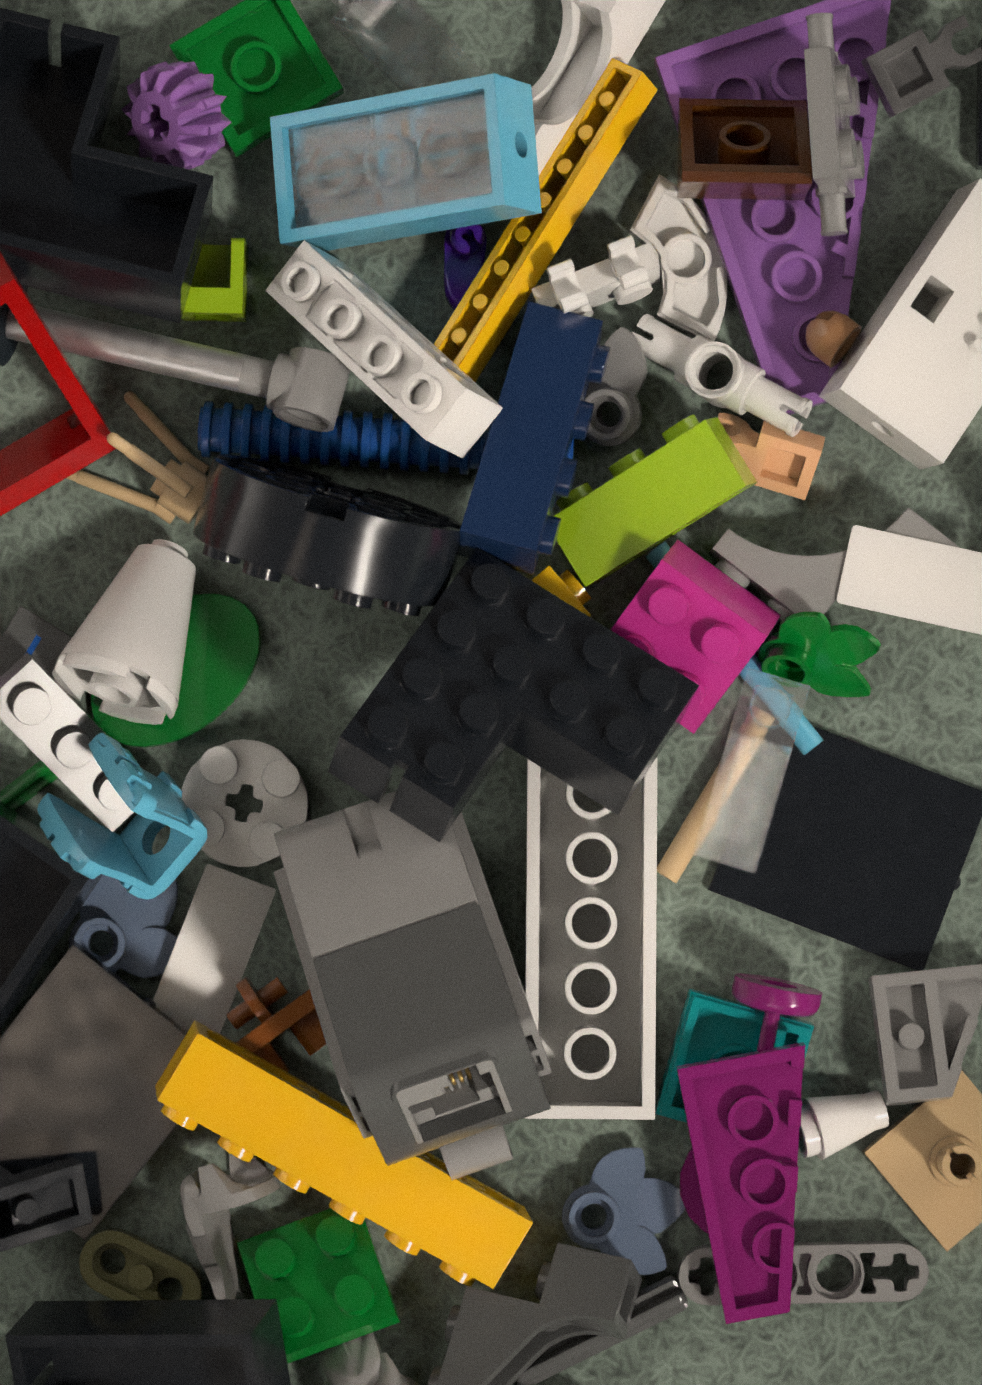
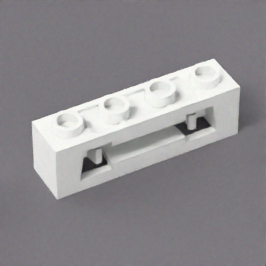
(384, 350)

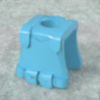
(127, 856)

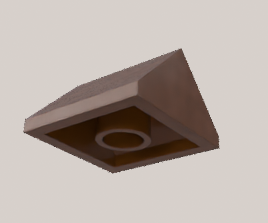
(743, 149)

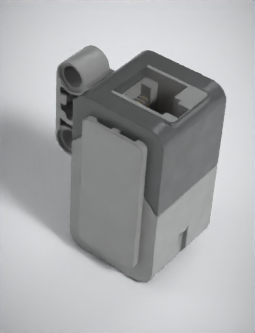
(412, 984)

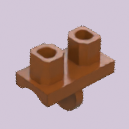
(298, 1016)

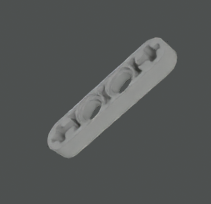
(805, 1286)

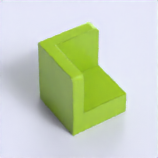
(219, 284)

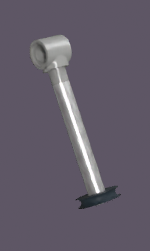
(298, 386)

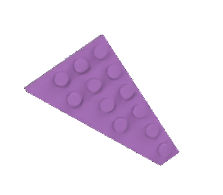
(774, 248)

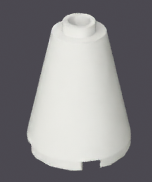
(135, 637)

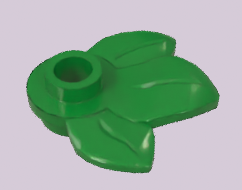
(819, 654)

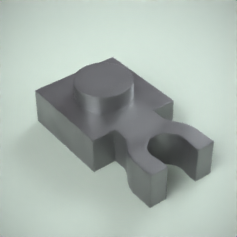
(914, 67)

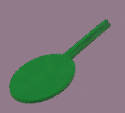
(216, 668)

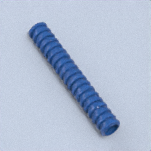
(353, 439)

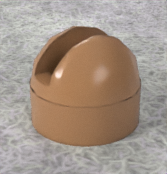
(831, 336)

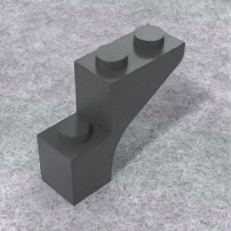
(502, 1336)

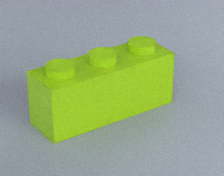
(650, 498)

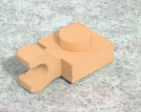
(775, 458)

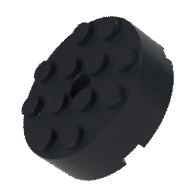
(326, 534)

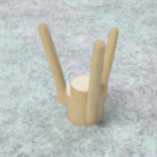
(177, 485)

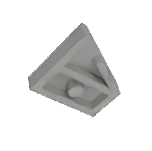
(924, 1030)

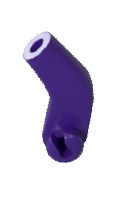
(462, 260)

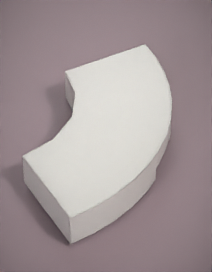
(688, 260)

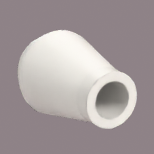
(839, 1121)

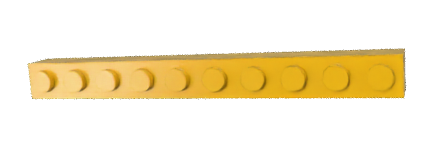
(533, 240)

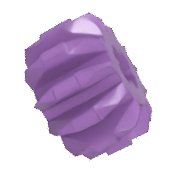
(176, 115)

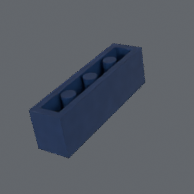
(532, 437)

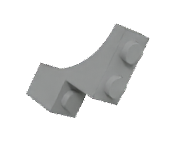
(800, 581)

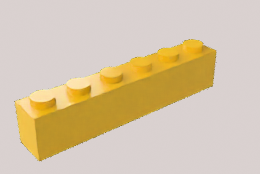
(321, 1147)

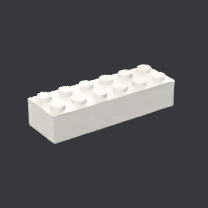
(592, 947)

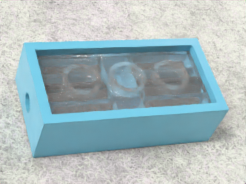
(406, 163)

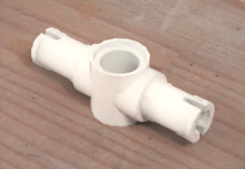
(746, 390)

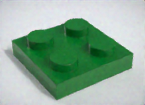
(262, 65)
(323, 1281)

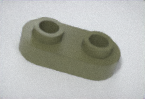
(143, 1269)

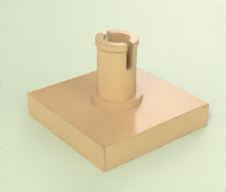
(937, 1162)

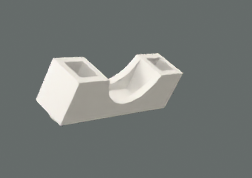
(587, 42)

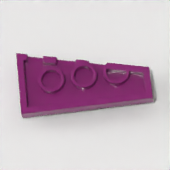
(745, 1154)

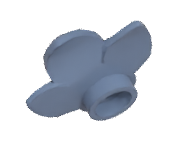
(135, 924)
(634, 1210)

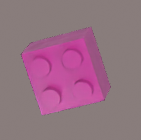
(696, 625)

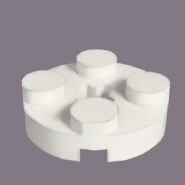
(274, 782)

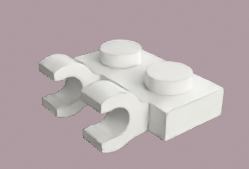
(622, 277)

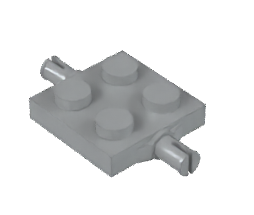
(831, 102)

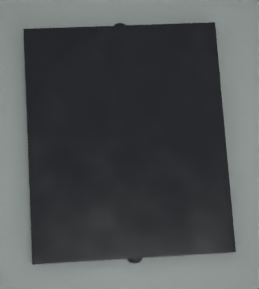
(861, 850)
(84, 1079)

